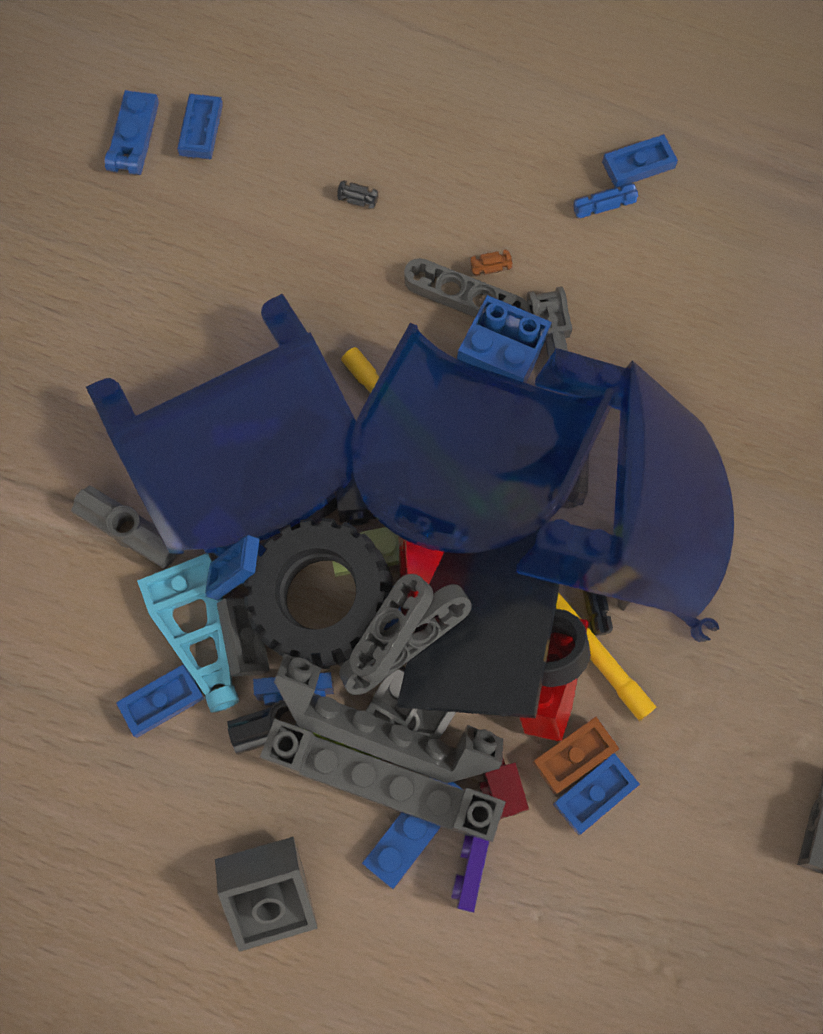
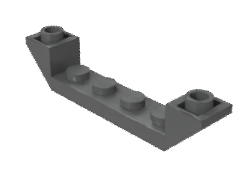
(474, 754)
(382, 782)

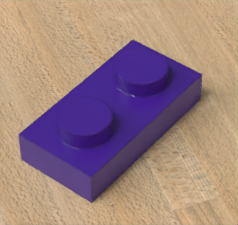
(467, 886)

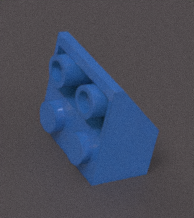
(504, 340)

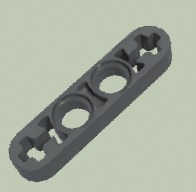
(468, 287)
(447, 618)

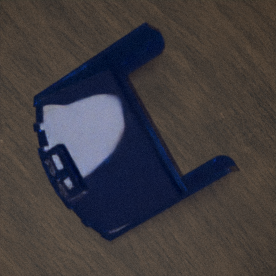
(240, 448)
(669, 499)

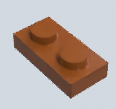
(575, 755)

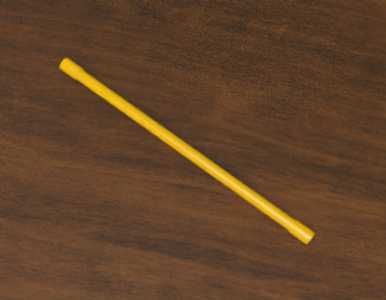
(626, 688)

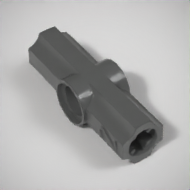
(109, 516)

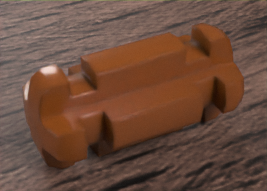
(491, 263)

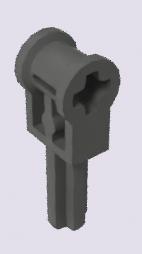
(554, 308)

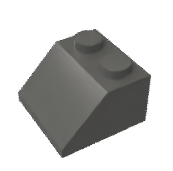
(265, 894)

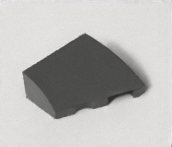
(384, 706)

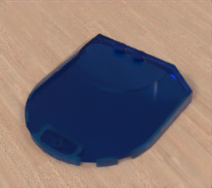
(465, 452)

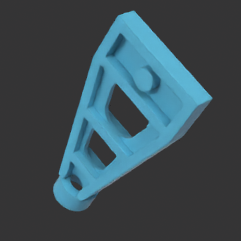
(174, 589)

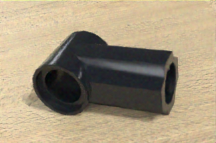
(253, 729)

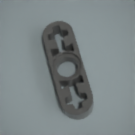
(394, 645)

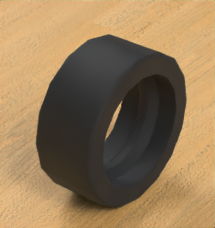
(573, 665)

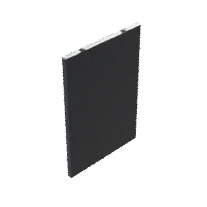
(498, 651)

